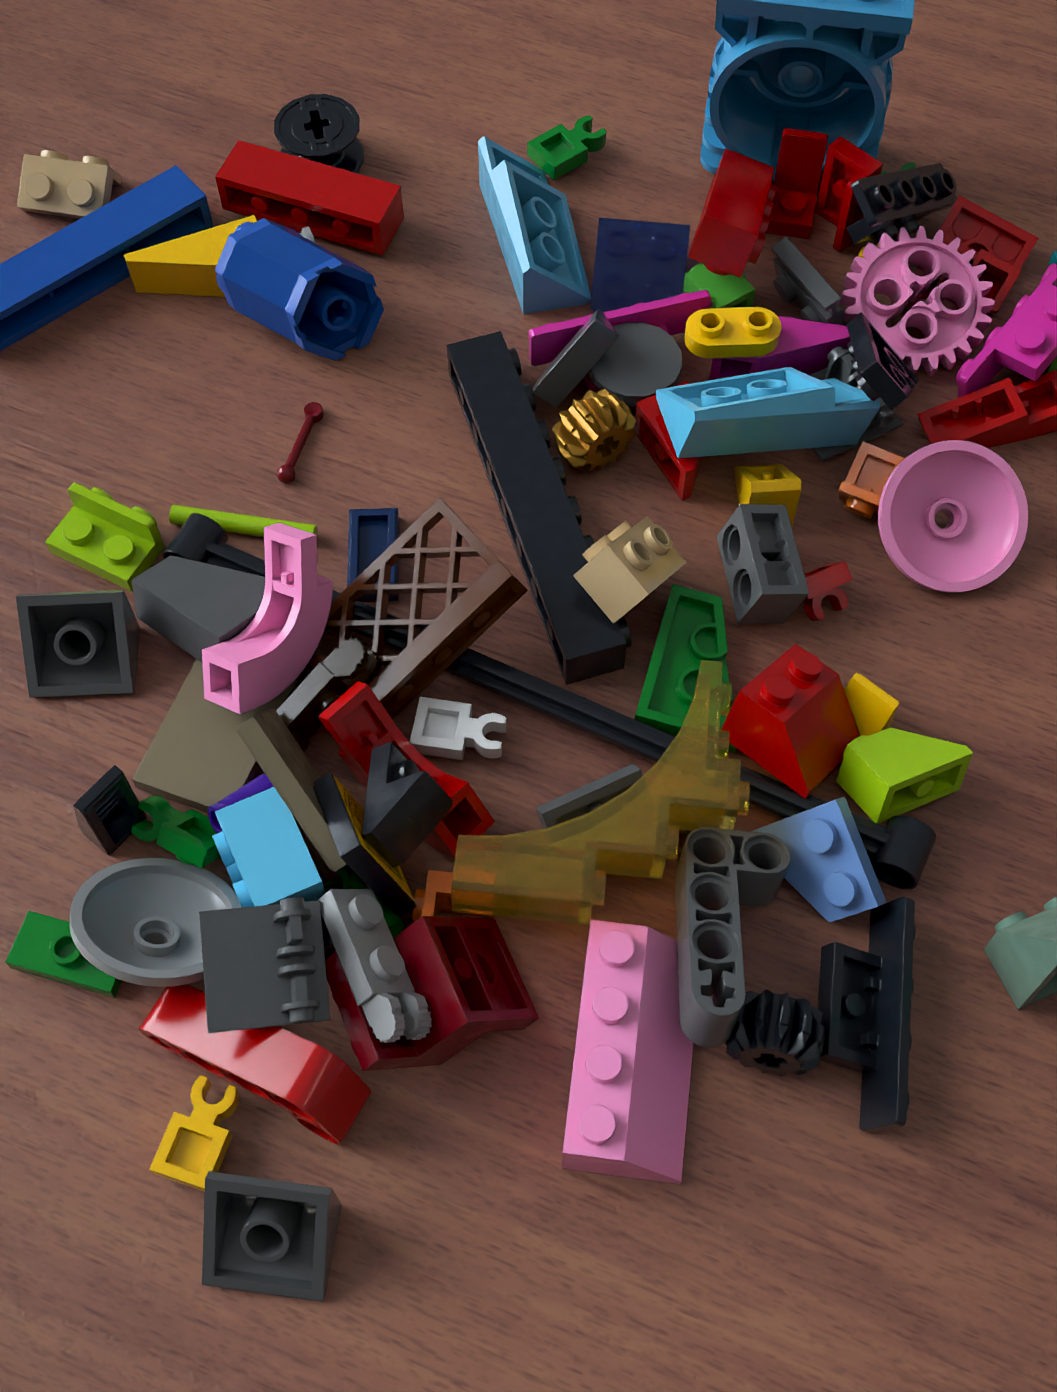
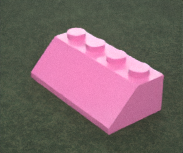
(629, 1059)

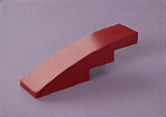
(996, 413)

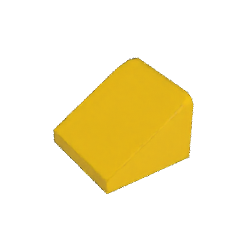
(870, 705)

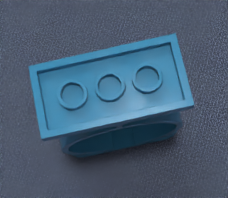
(800, 69)

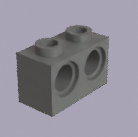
(762, 564)

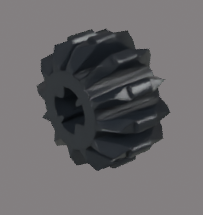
(777, 1034)

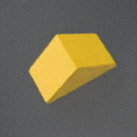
(768, 486)

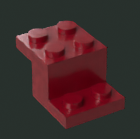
(465, 980)

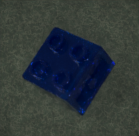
(638, 262)

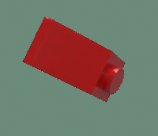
(655, 438)

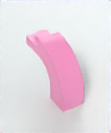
(283, 632)

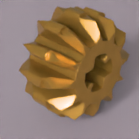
(594, 430)

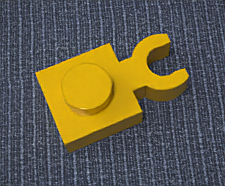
(196, 1142)

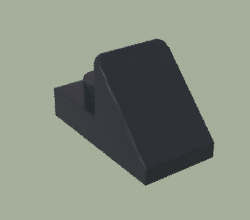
(400, 805)

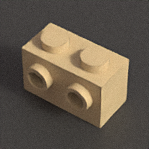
(628, 566)

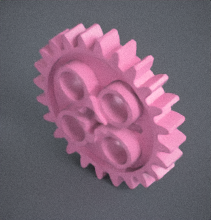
(945, 330)

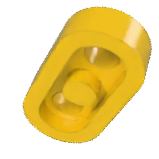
(732, 332)

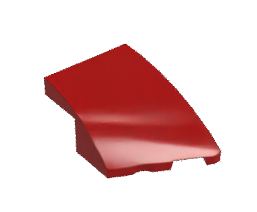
(996, 244)

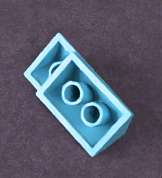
(532, 231)
(764, 413)

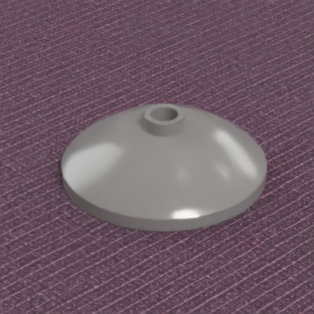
(145, 921)

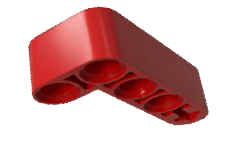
(265, 1061)

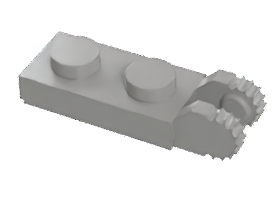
(374, 965)

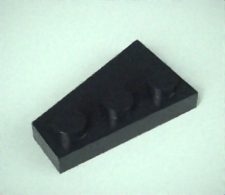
(878, 365)

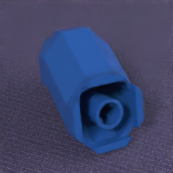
(298, 289)

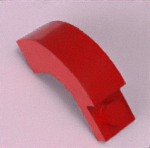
(362, 723)

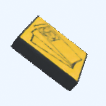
(345, 823)

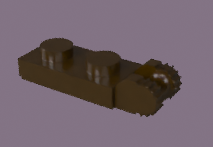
(325, 685)

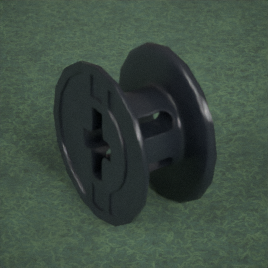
(321, 130)

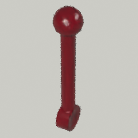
(313, 413)

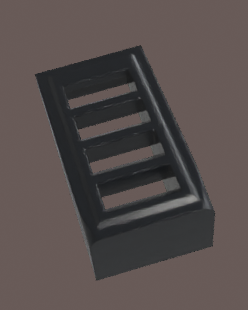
(108, 811)

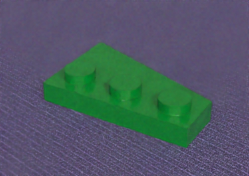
(688, 633)

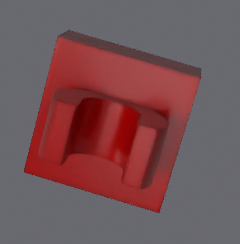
(825, 582)

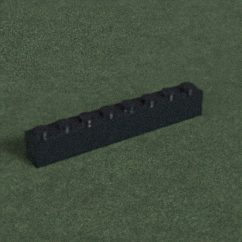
(535, 505)

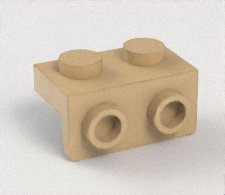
(63, 186)

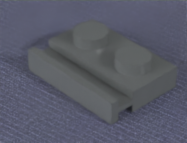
(804, 285)

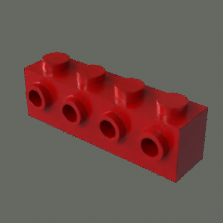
(311, 194)
(734, 215)

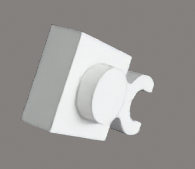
(447, 728)

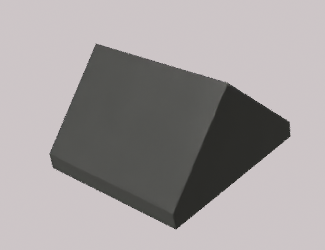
(78, 643)
(268, 1235)

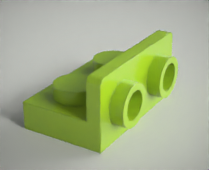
(106, 536)

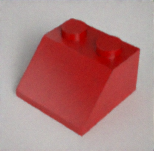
(793, 720)

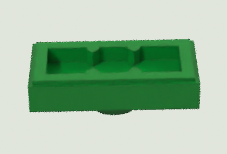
(48, 951)

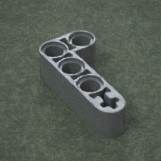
(711, 881)

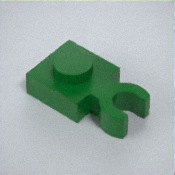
(564, 150)

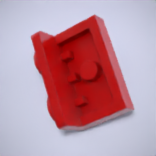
(836, 199)

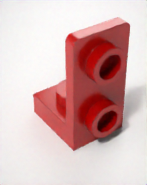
(797, 182)

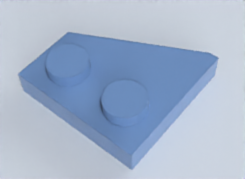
(828, 860)

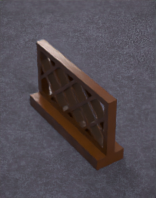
(443, 637)

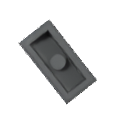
(576, 359)

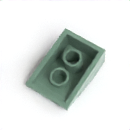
(1026, 954)

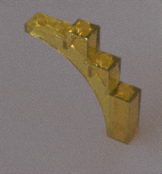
(564, 867)

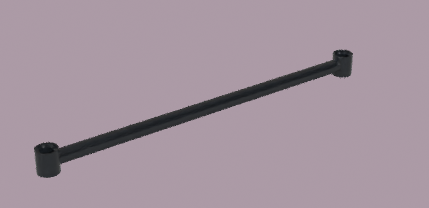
(897, 849)

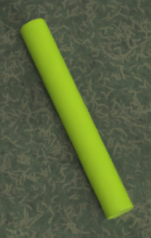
(235, 522)

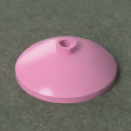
(982, 508)

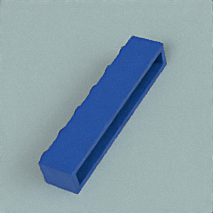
(90, 252)

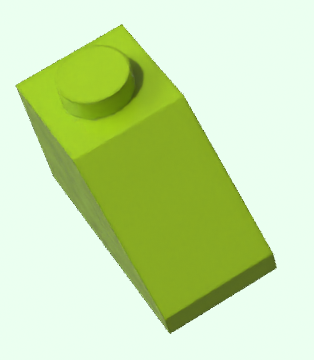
(900, 771)

